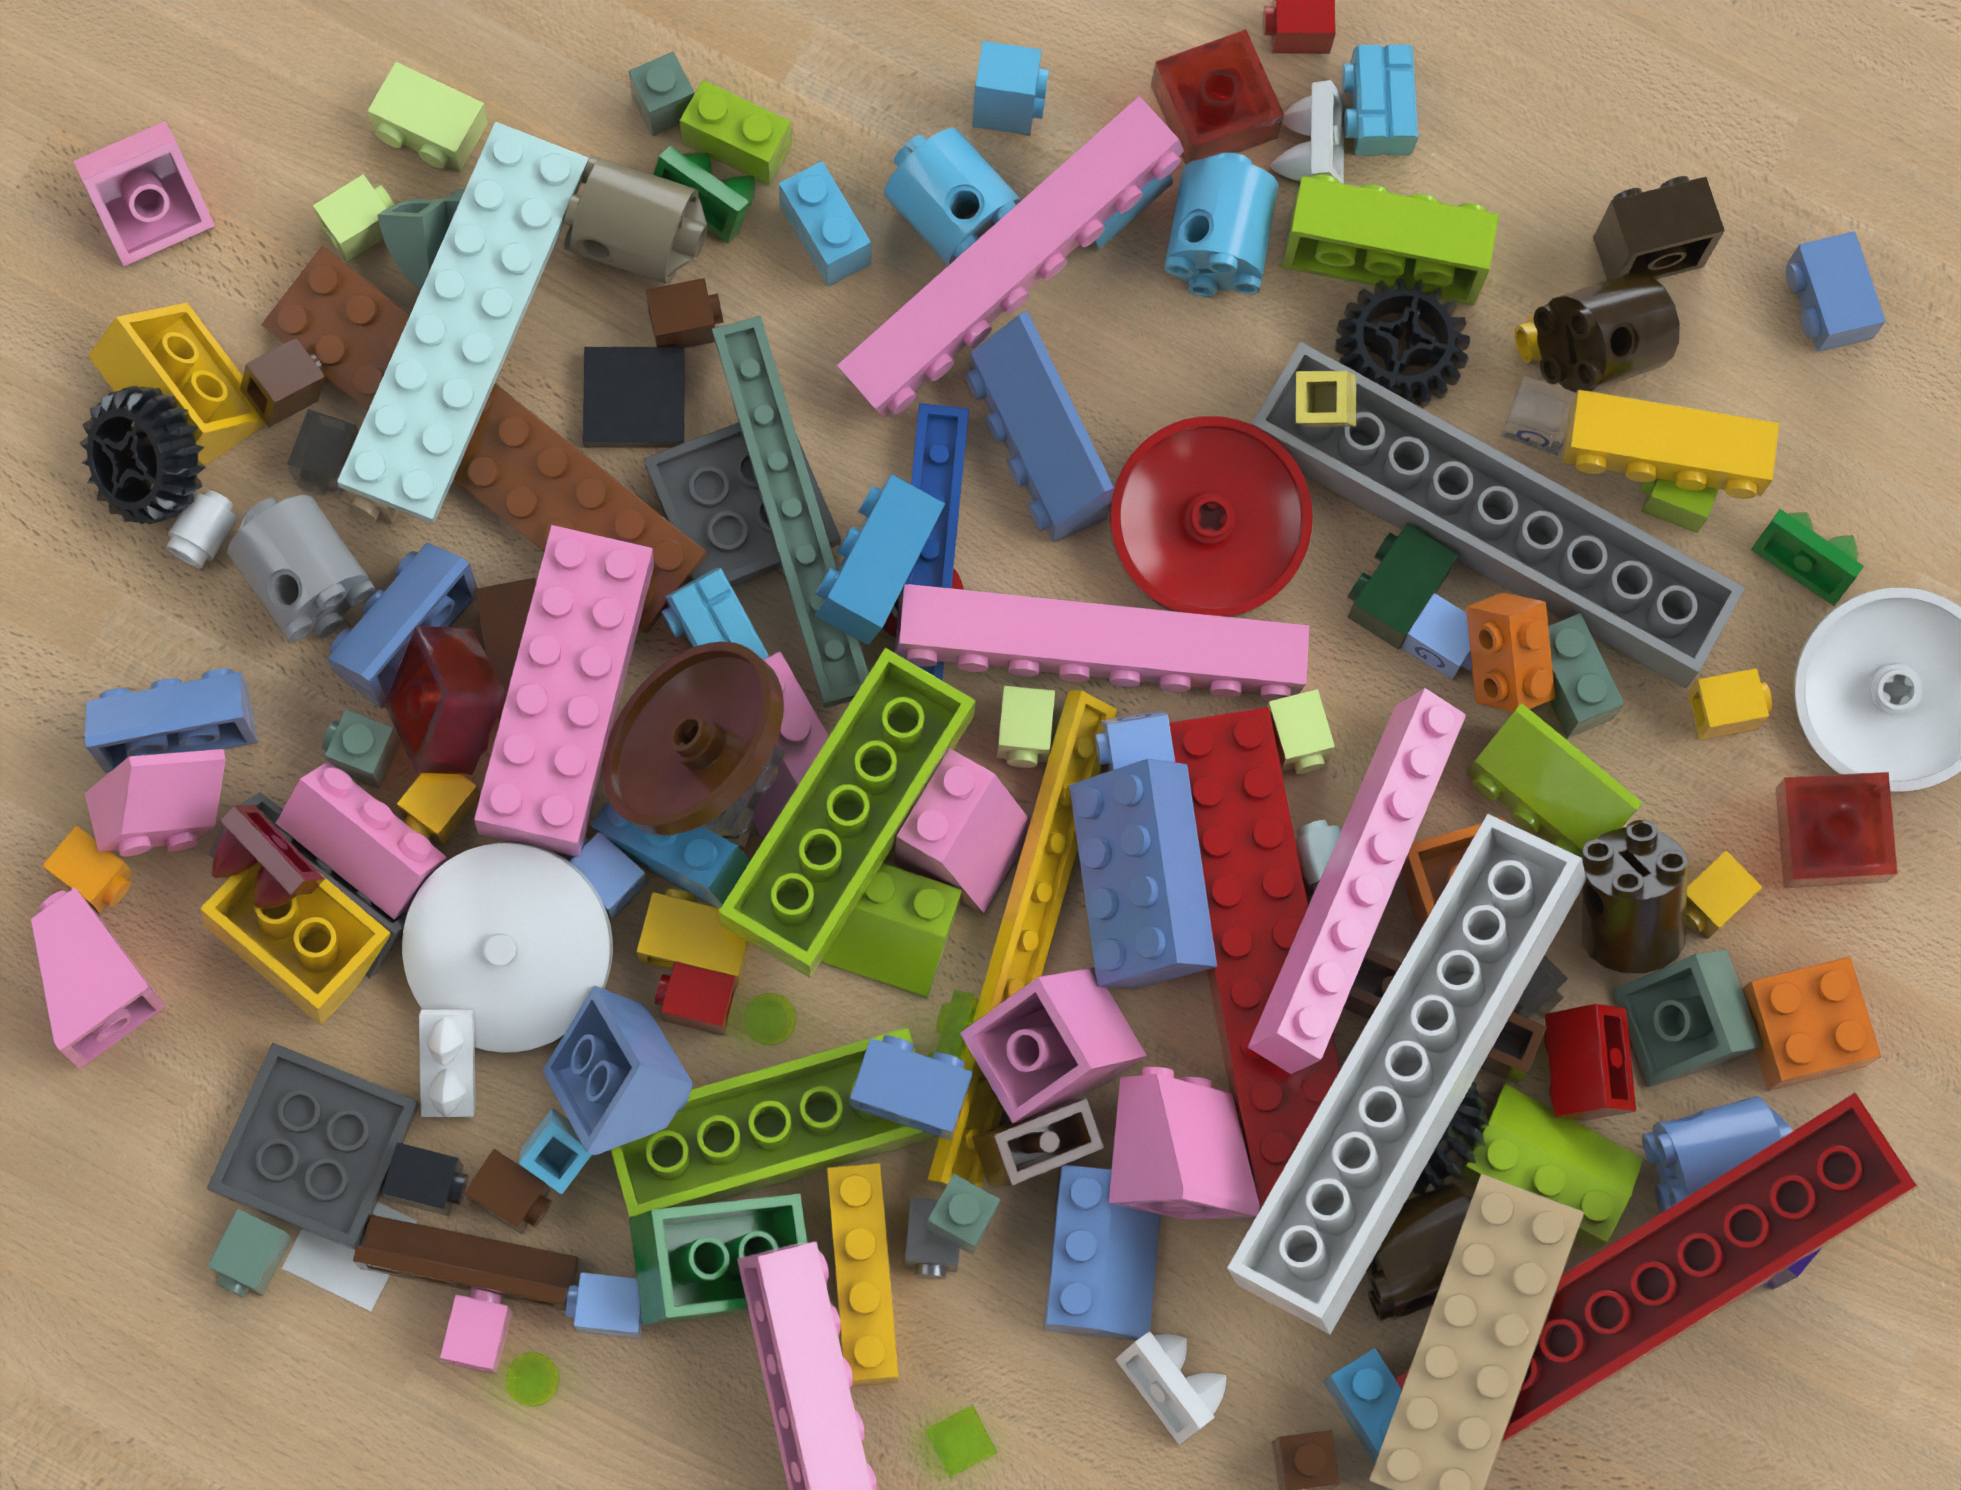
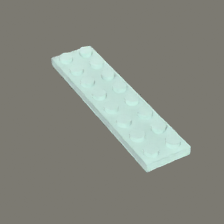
(463, 323)

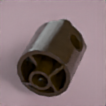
(1606, 332)
(1634, 898)
(1416, 1252)

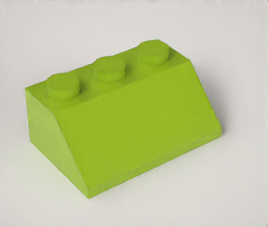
(1550, 784)
(897, 931)
(1557, 1162)

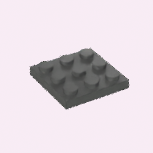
(716, 502)
(313, 1146)

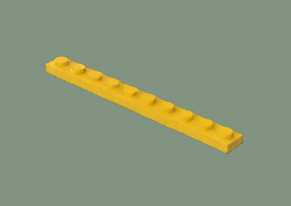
(1028, 916)

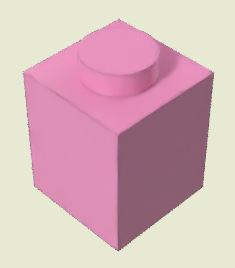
(476, 1331)

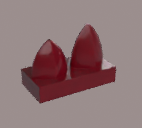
(254, 839)

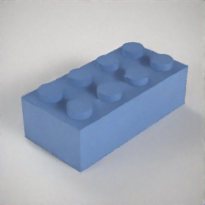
(1142, 875)

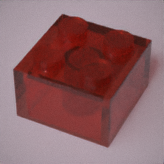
(1217, 98)
(445, 700)
(1836, 830)

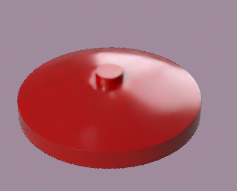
(1210, 517)

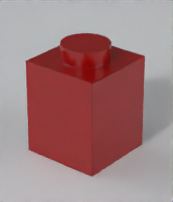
(1300, 26)
(696, 998)

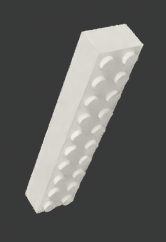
(1408, 1073)

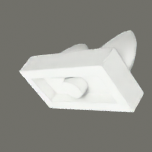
(1323, 120)
(447, 1062)
(1179, 1402)

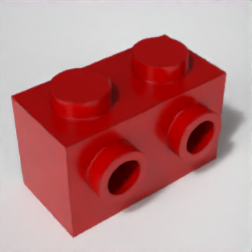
(1589, 1062)

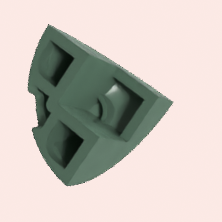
(416, 232)

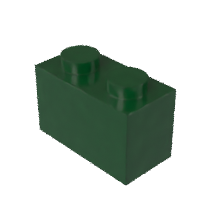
(1402, 584)

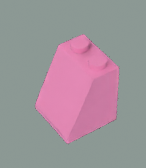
(963, 831)
(87, 979)
(1052, 1043)
(1180, 1149)

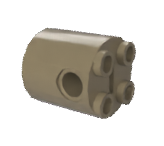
(635, 220)

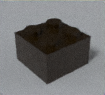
(1659, 229)

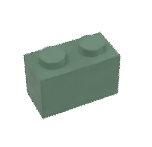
(1581, 678)

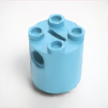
(941, 185)
(1222, 225)

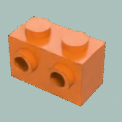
(1510, 652)

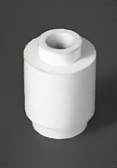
(201, 528)

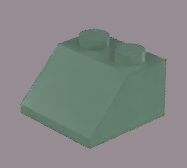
(1688, 1017)

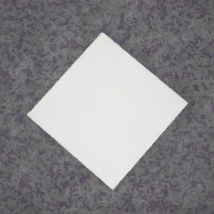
(333, 1267)

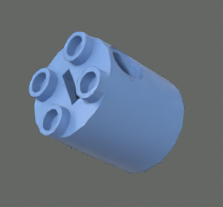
(1708, 1144)

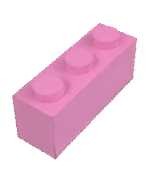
(359, 838)

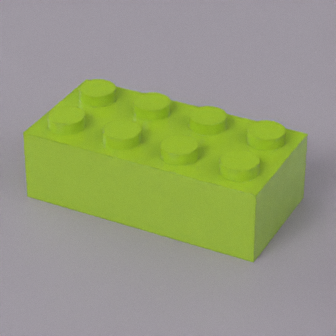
(1385, 235)

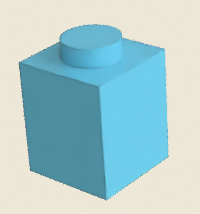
(554, 1152)

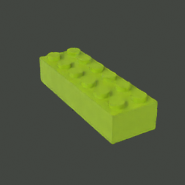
(846, 813)
(759, 1133)

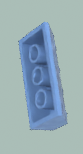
(1040, 430)

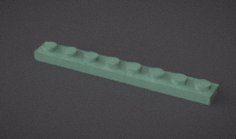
(788, 502)

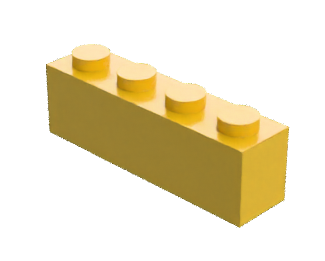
(1670, 444)
(863, 1273)

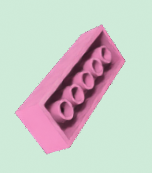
(564, 691)

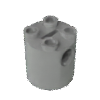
(298, 566)

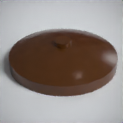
(693, 738)

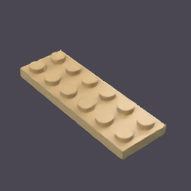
(1478, 1340)

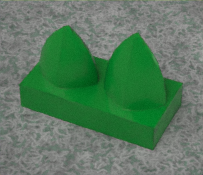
(722, 201)
(1808, 558)

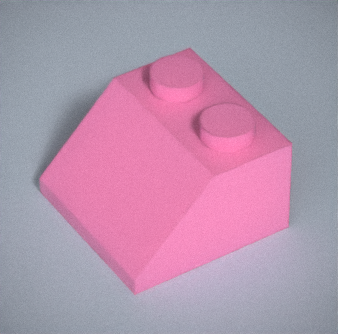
(144, 193)
(157, 801)

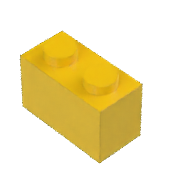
(691, 935)

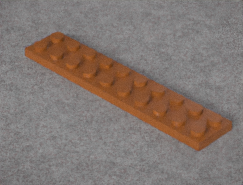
(513, 457)

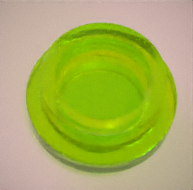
(770, 1019)
(532, 1379)

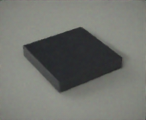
(634, 396)

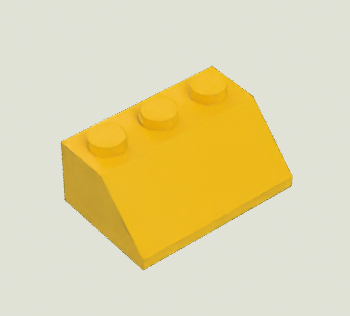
(181, 357)
(306, 948)

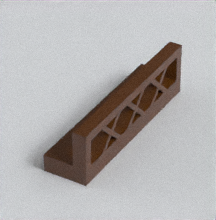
(466, 1262)

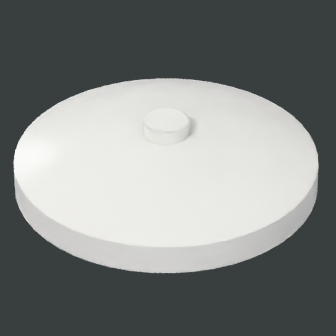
(1885, 687)
(511, 939)

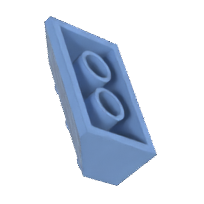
(429, 591)
(171, 718)
(616, 1073)
(1099, 1260)

